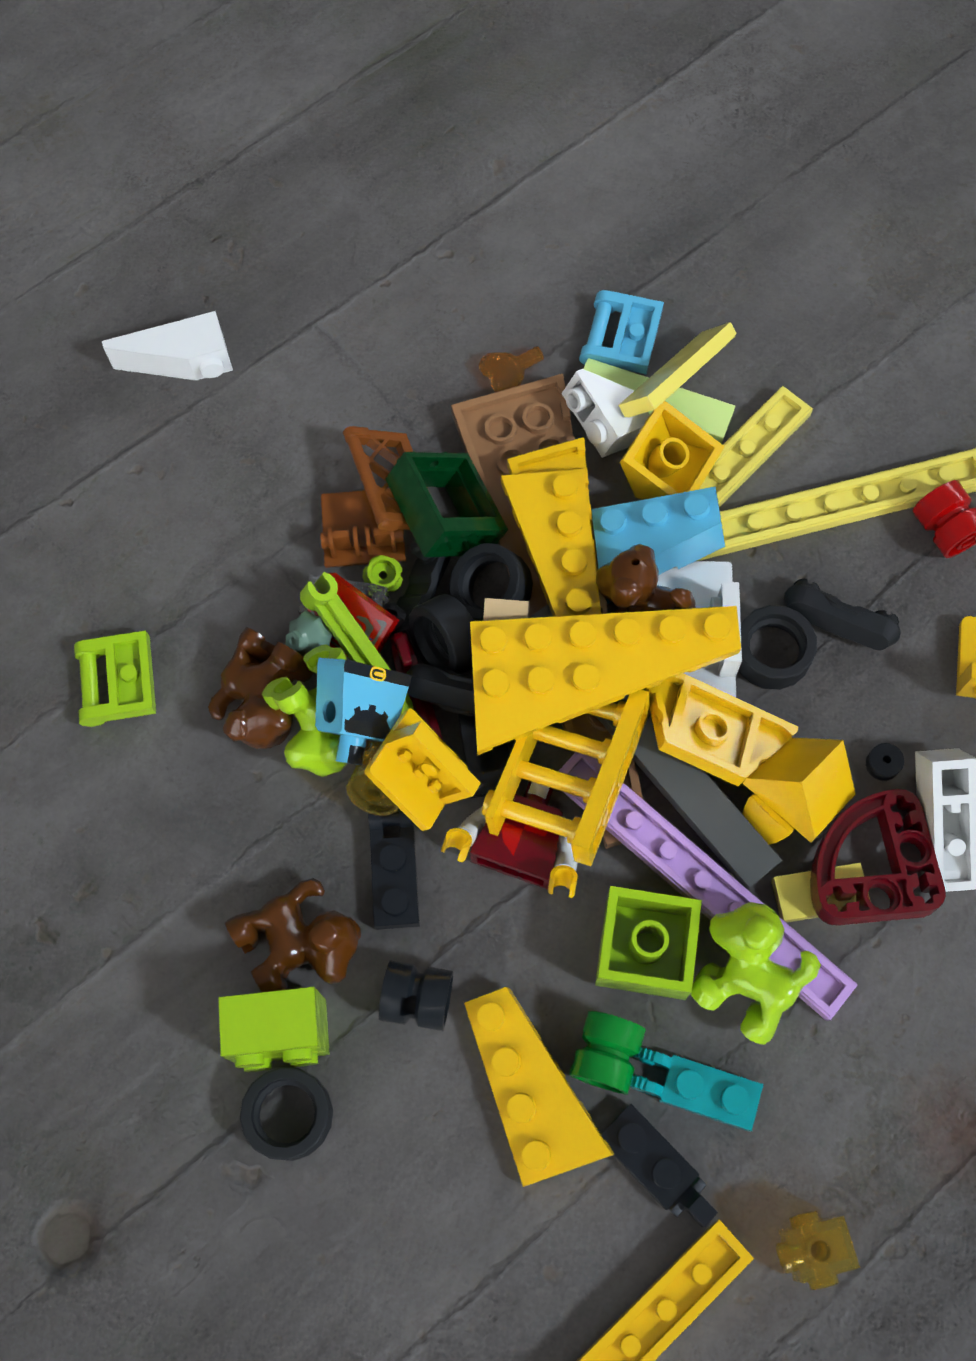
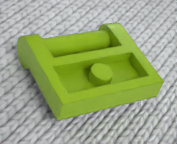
(128, 678)

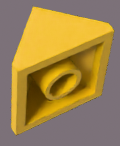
(669, 455)
(805, 783)

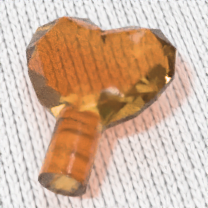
(508, 369)

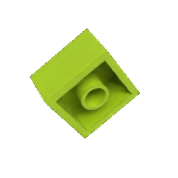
(648, 943)
(273, 1028)

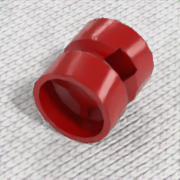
(949, 515)

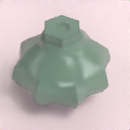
(307, 633)

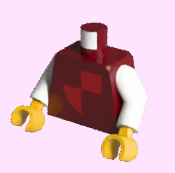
(519, 848)

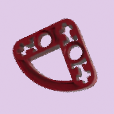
(899, 884)

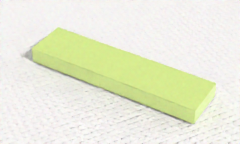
(706, 412)

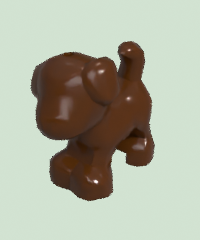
(632, 583)
(245, 678)
(324, 943)

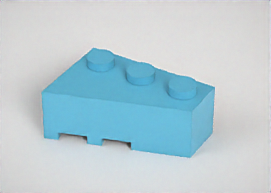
(675, 526)

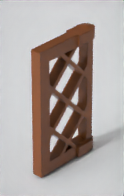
(365, 465)

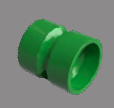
(608, 1051)

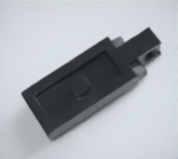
(658, 1166)

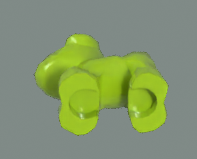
(309, 747)
(750, 938)

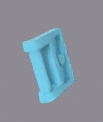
(634, 334)

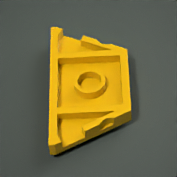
(714, 728)

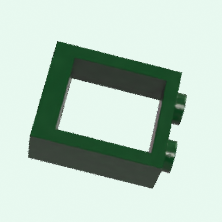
(436, 535)

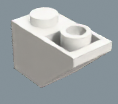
(596, 407)

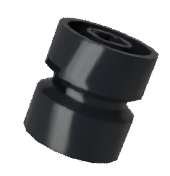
(416, 995)

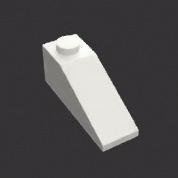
(179, 349)
(949, 804)

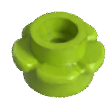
(383, 564)

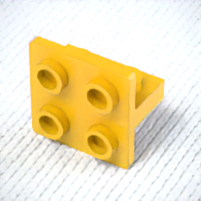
(419, 771)

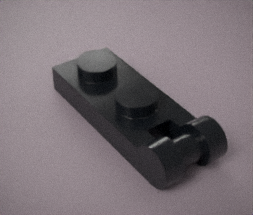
(394, 873)

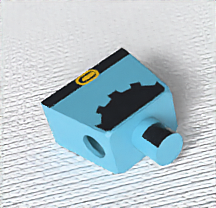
(357, 704)

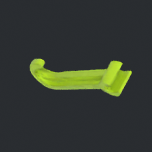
(342, 624)

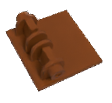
(352, 533)

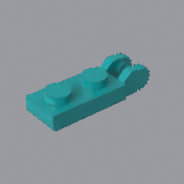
(701, 1089)

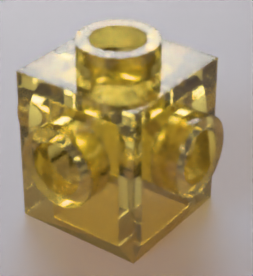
(833, 1254)

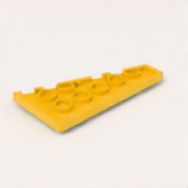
(569, 665)

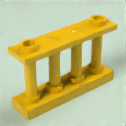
(597, 793)

